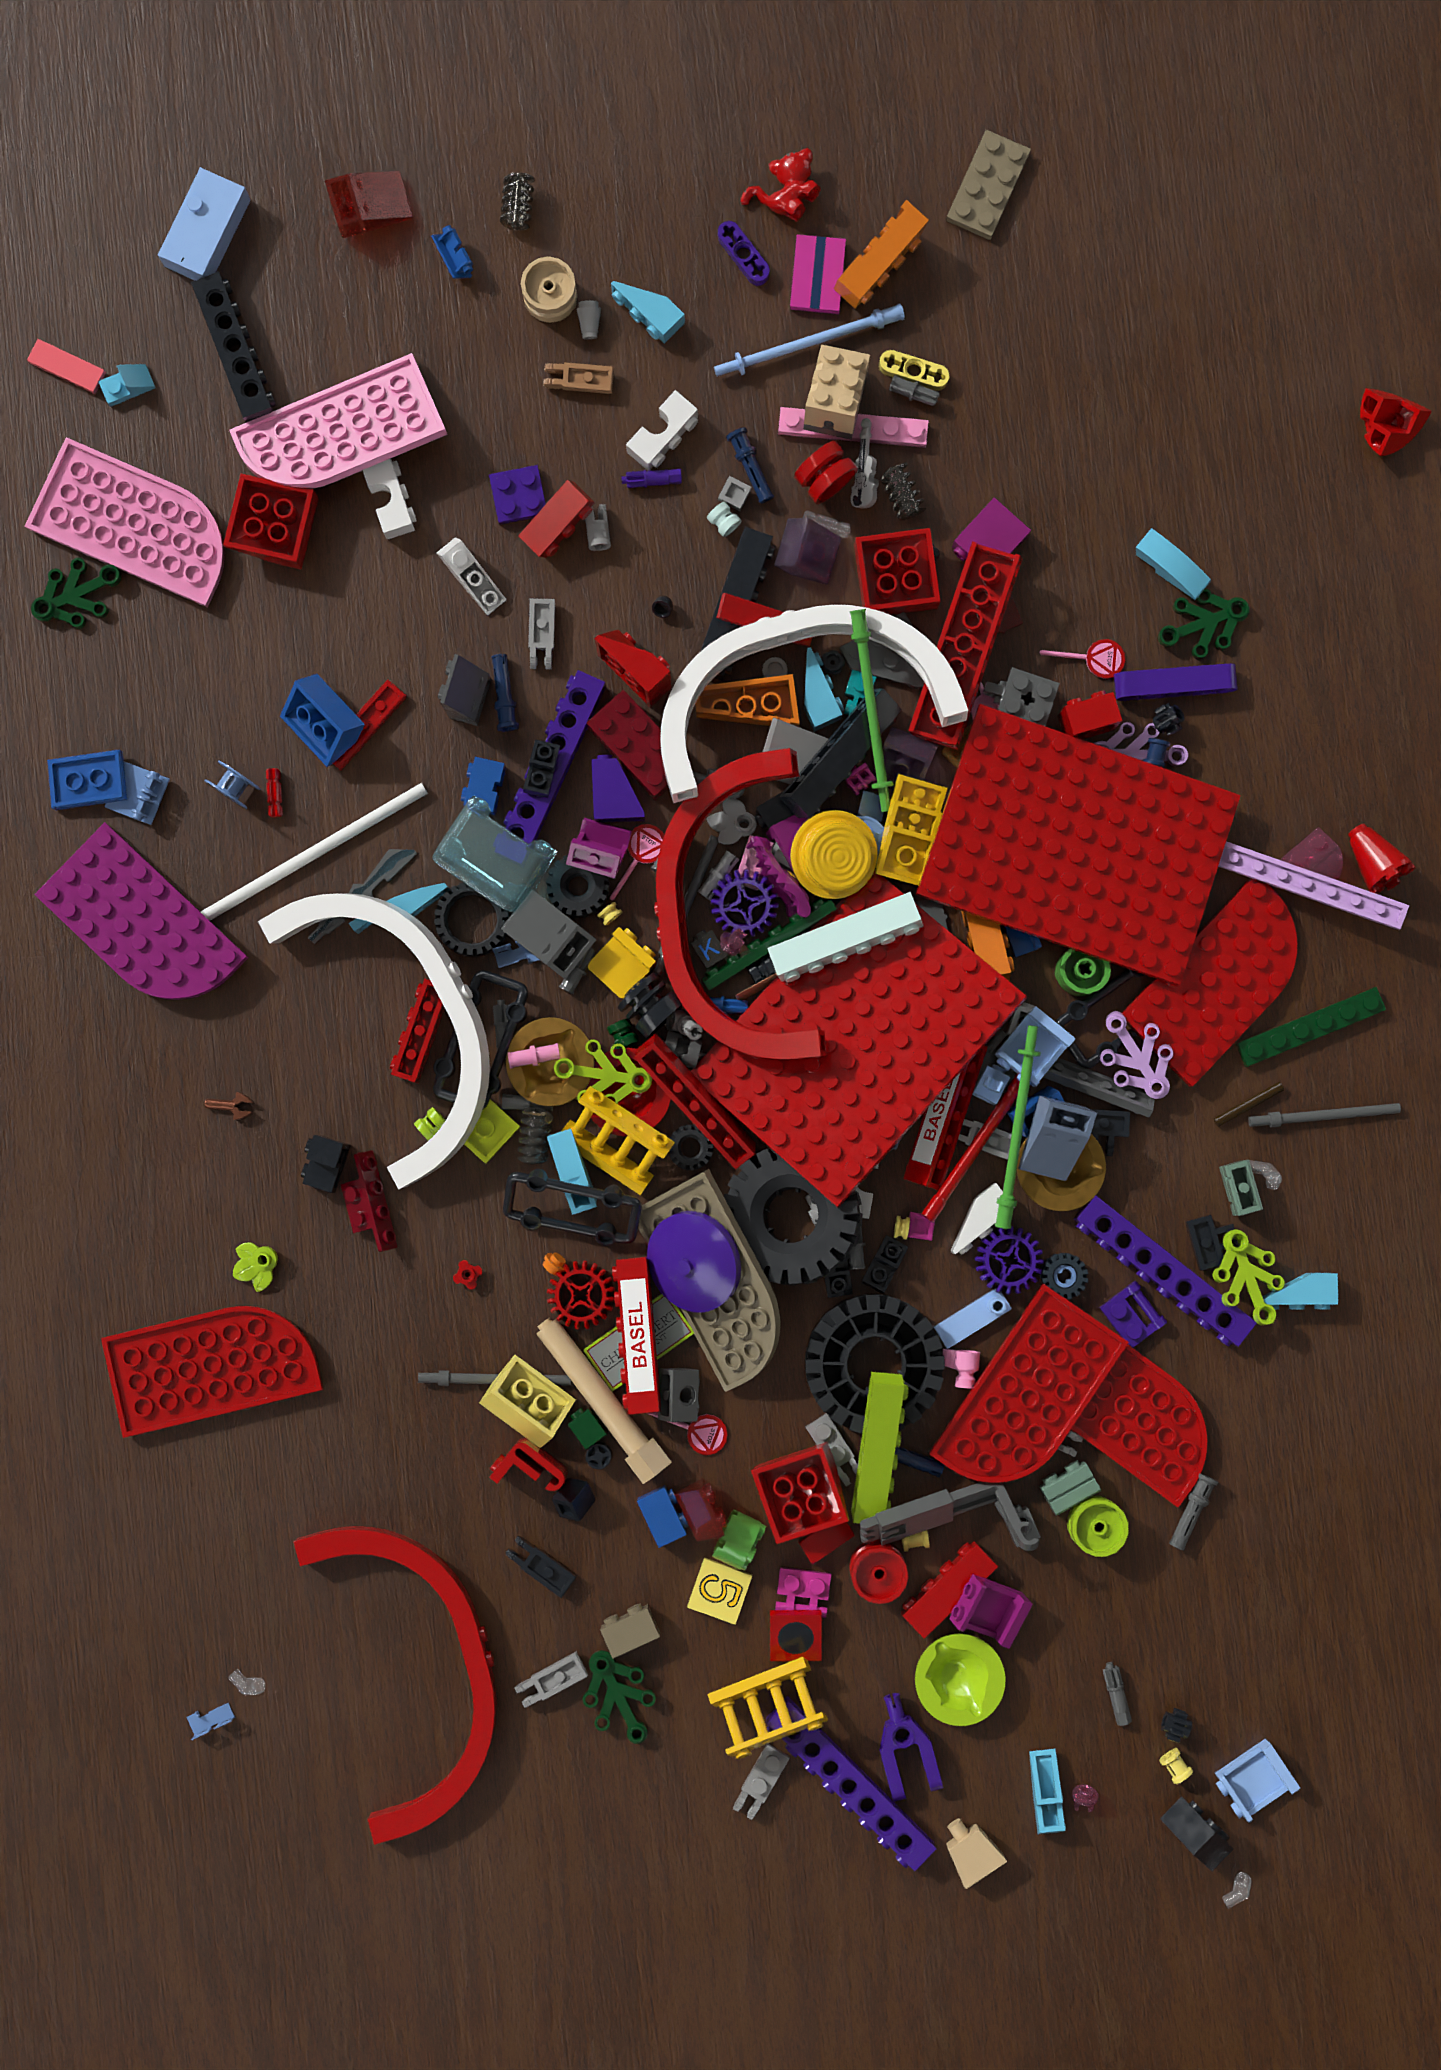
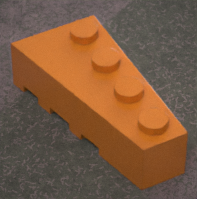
(882, 255)
(750, 701)
(988, 943)

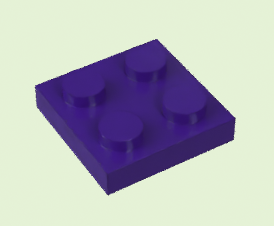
(517, 494)

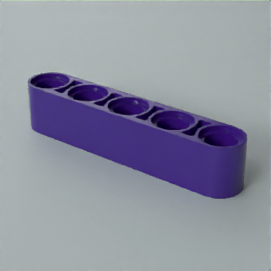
(1175, 682)

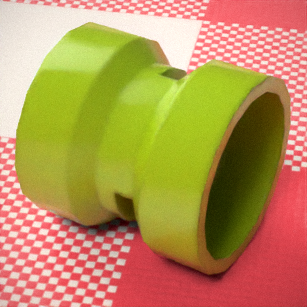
(426, 1127)

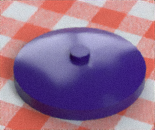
(694, 1261)

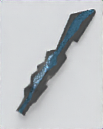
(386, 869)

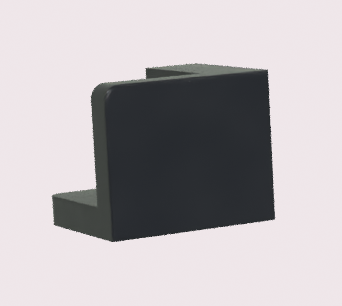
(573, 1499)

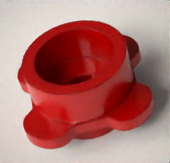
(470, 1281)

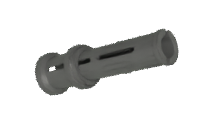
(1197, 1500)

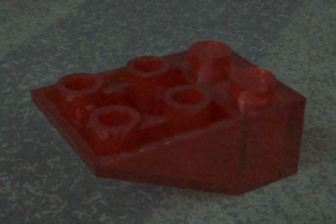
(368, 201)
(701, 1512)

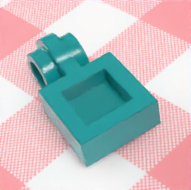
(856, 690)

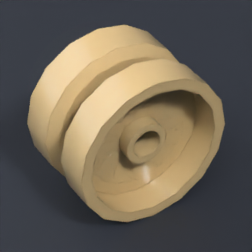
(549, 289)

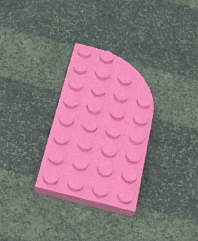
(342, 428)
(130, 522)

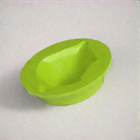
(960, 1679)

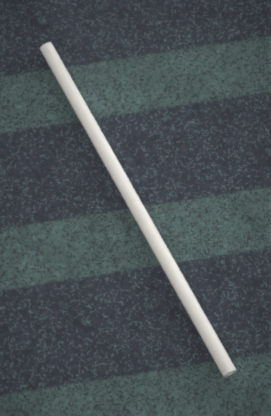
(314, 852)

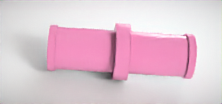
(533, 1055)

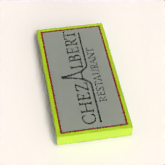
(670, 1331)

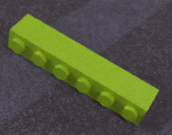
(878, 1445)

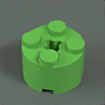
(1073, 981)
(740, 1539)

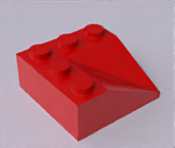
(271, 521)
(897, 571)
(636, 667)
(801, 1492)

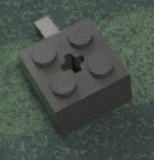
(1022, 685)

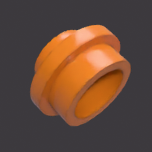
(554, 1263)

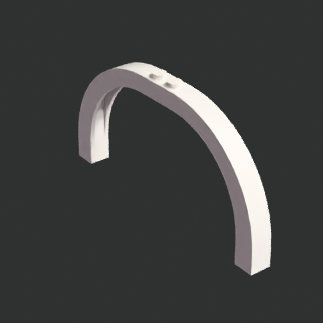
(785, 629)
(450, 989)

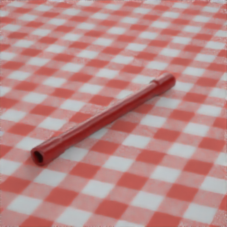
(939, 1200)

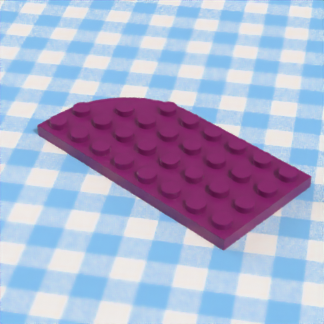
(139, 921)

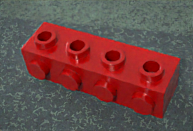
(420, 1033)

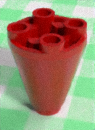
(1378, 859)

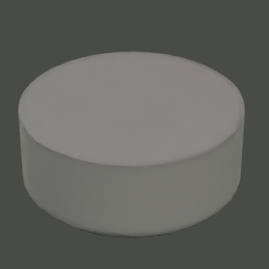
(774, 667)

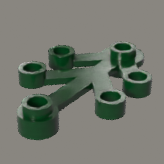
(72, 594)
(1206, 621)
(617, 1692)

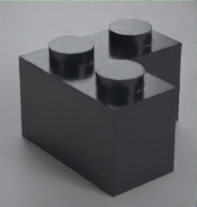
(325, 1164)
(1200, 1836)

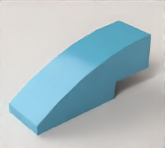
(1172, 564)
(1046, 1791)

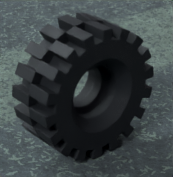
(571, 904)

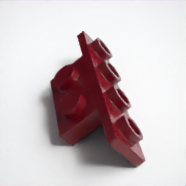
(367, 1202)

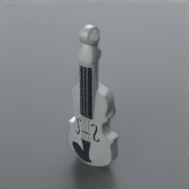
(864, 490)

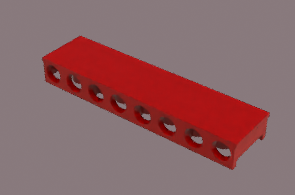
(969, 636)

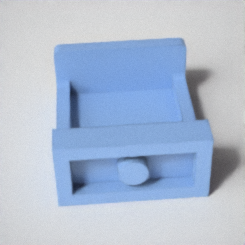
(1050, 1041)
(1255, 1779)

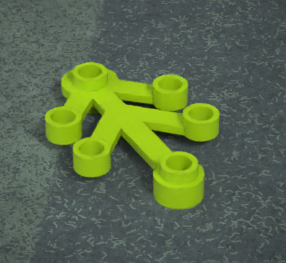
(608, 1073)
(1247, 1273)

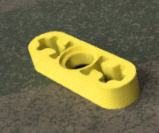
(910, 360)

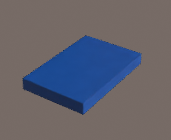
(87, 779)

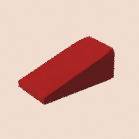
(821, 1543)

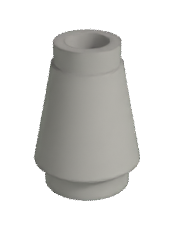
(589, 318)

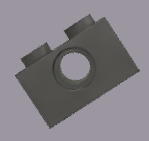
(671, 1383)

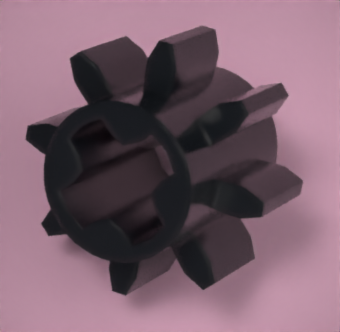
(1168, 719)
(1176, 1725)

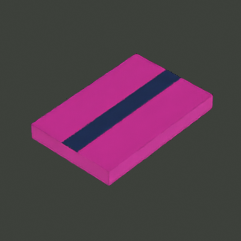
(815, 273)

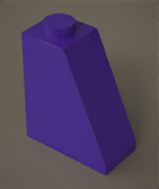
(612, 793)

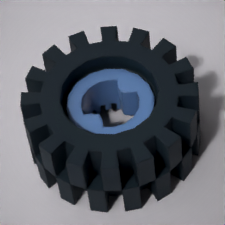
(1055, 1265)

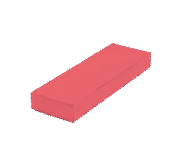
(66, 366)

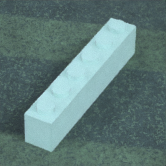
(845, 937)

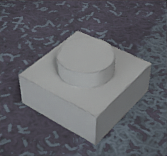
(734, 493)

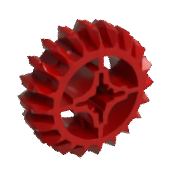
(596, 1278)

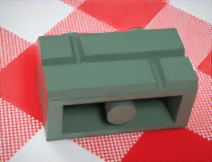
(1241, 1187)
(1069, 1487)

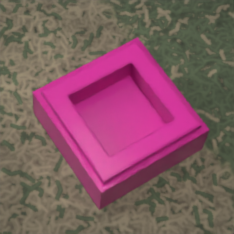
(920, 1227)

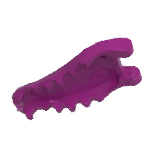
(784, 882)

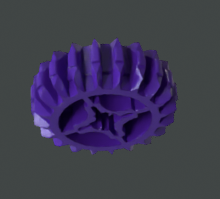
(755, 899)
(1012, 1249)

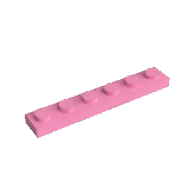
(883, 429)

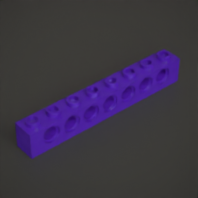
(577, 685)
(1239, 1322)
(911, 1854)

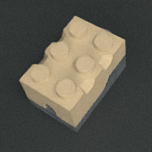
(836, 392)

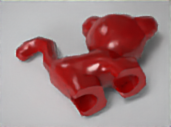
(792, 173)

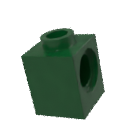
(586, 1427)

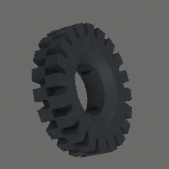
(785, 1261)
(864, 1318)

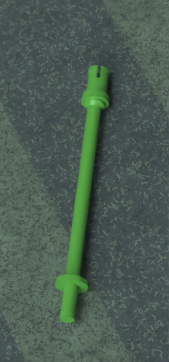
(861, 637)
(1007, 1200)

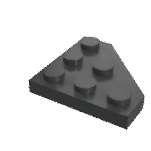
(884, 662)

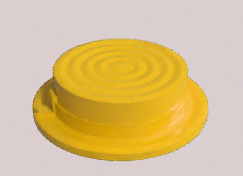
(833, 854)

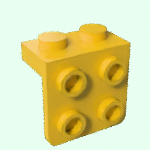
(622, 962)

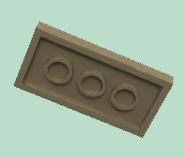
(988, 184)

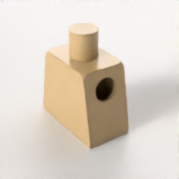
(973, 1852)

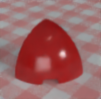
(1390, 420)

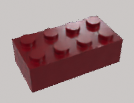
(632, 740)

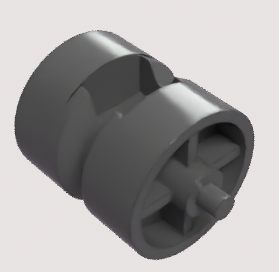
(685, 1049)

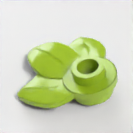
(252, 1267)

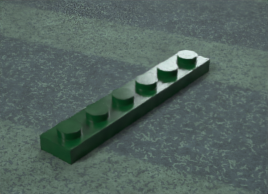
(758, 947)
(1310, 1026)

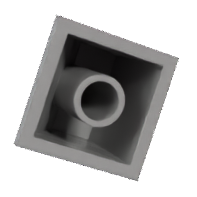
(785, 735)

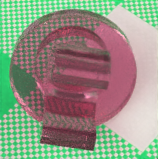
(732, 942)
(1085, 1796)

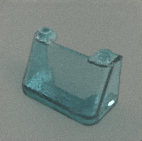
(492, 856)

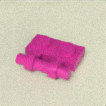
(803, 1584)

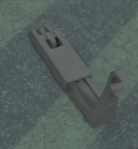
(938, 1510)

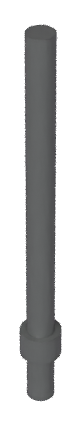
(692, 890)
(1275, 1119)
(444, 1377)

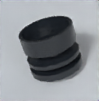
(649, 1004)

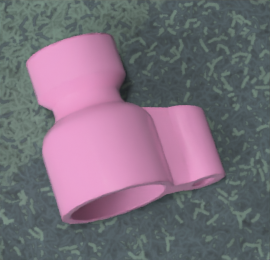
(966, 1364)

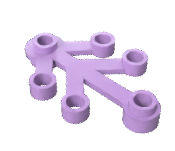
(1133, 749)
(1139, 1059)

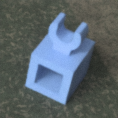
(991, 1084)

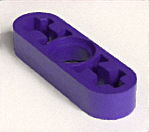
(727, 243)

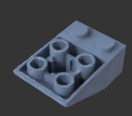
(1056, 1138)

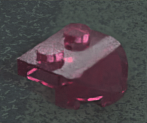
(1317, 854)

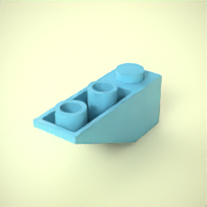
(651, 309)
(819, 700)
(571, 1168)
(1307, 1289)

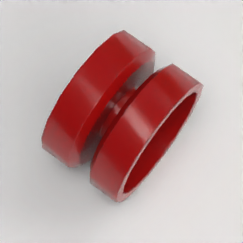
(825, 472)
(882, 1586)

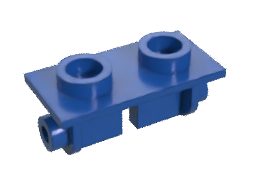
(456, 260)

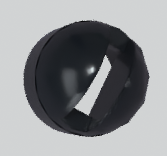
(662, 606)

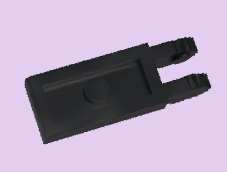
(543, 1567)

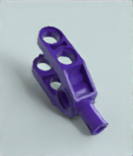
(915, 1735)

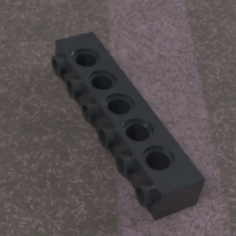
(208, 291)

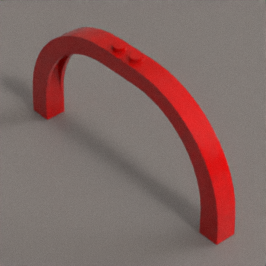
(672, 918)
(425, 1809)

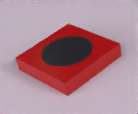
(795, 1635)

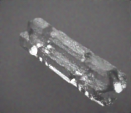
(842, 529)

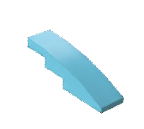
(412, 902)

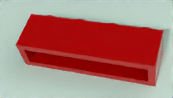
(943, 1592)

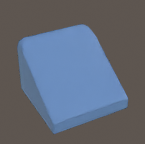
(870, 806)

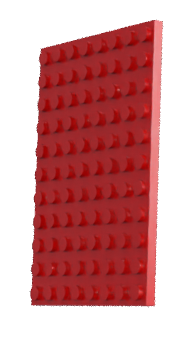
(1078, 845)
(894, 1037)

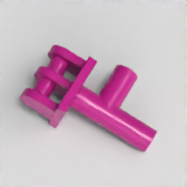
(858, 776)

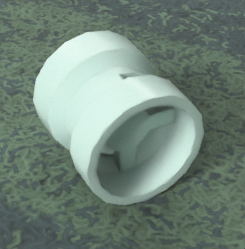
(724, 519)

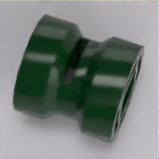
(620, 1028)

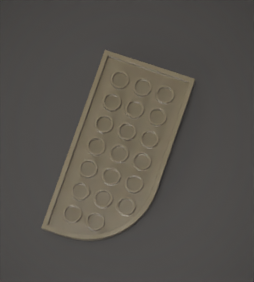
(745, 1329)

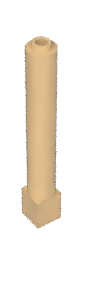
(644, 1455)

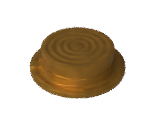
(539, 1082)
(1079, 1186)

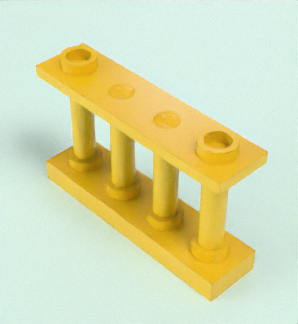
(606, 1157)
(748, 1690)

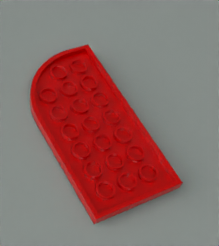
(1229, 981)
(207, 1367)
(1029, 1392)
(1147, 1426)

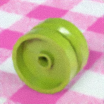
(1104, 1540)

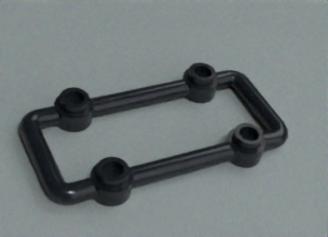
(1078, 1010)
(515, 1012)
(611, 1197)

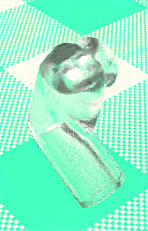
(1272, 1176)
(247, 1686)
(1240, 1891)

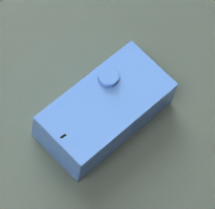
(204, 225)

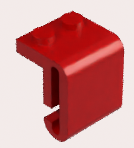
(528, 1465)

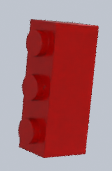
(557, 519)

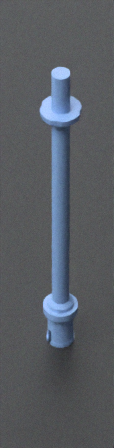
(877, 319)

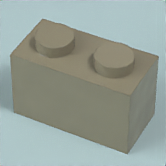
(629, 1630)

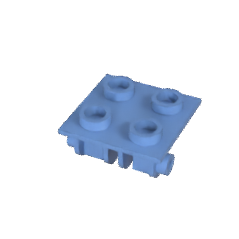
(144, 794)

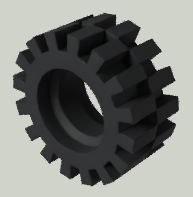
(684, 1162)

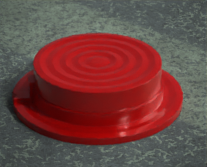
(647, 1106)

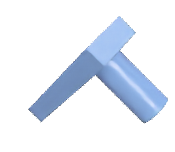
(972, 1318)

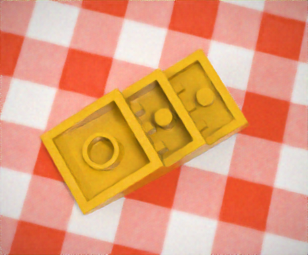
(910, 829)

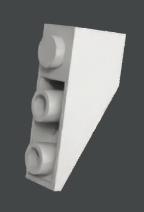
(471, 575)
(979, 1219)

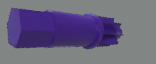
(652, 478)

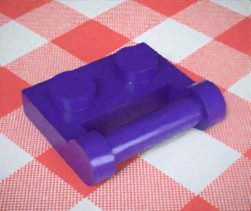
(1126, 1320)

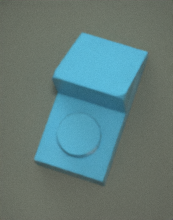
(128, 383)

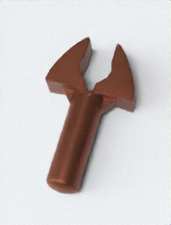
(230, 1105)

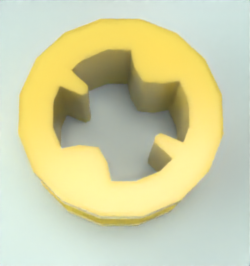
(609, 913)
(901, 1227)

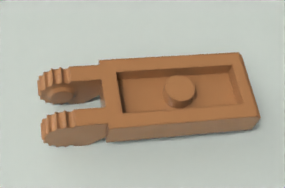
(580, 377)

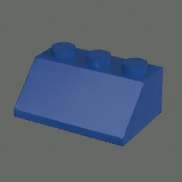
(321, 719)

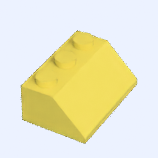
(527, 1401)

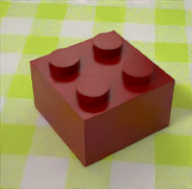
(1091, 716)

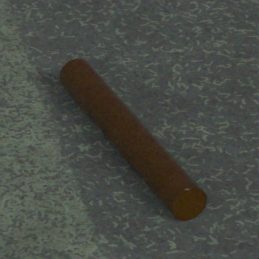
(1248, 1104)

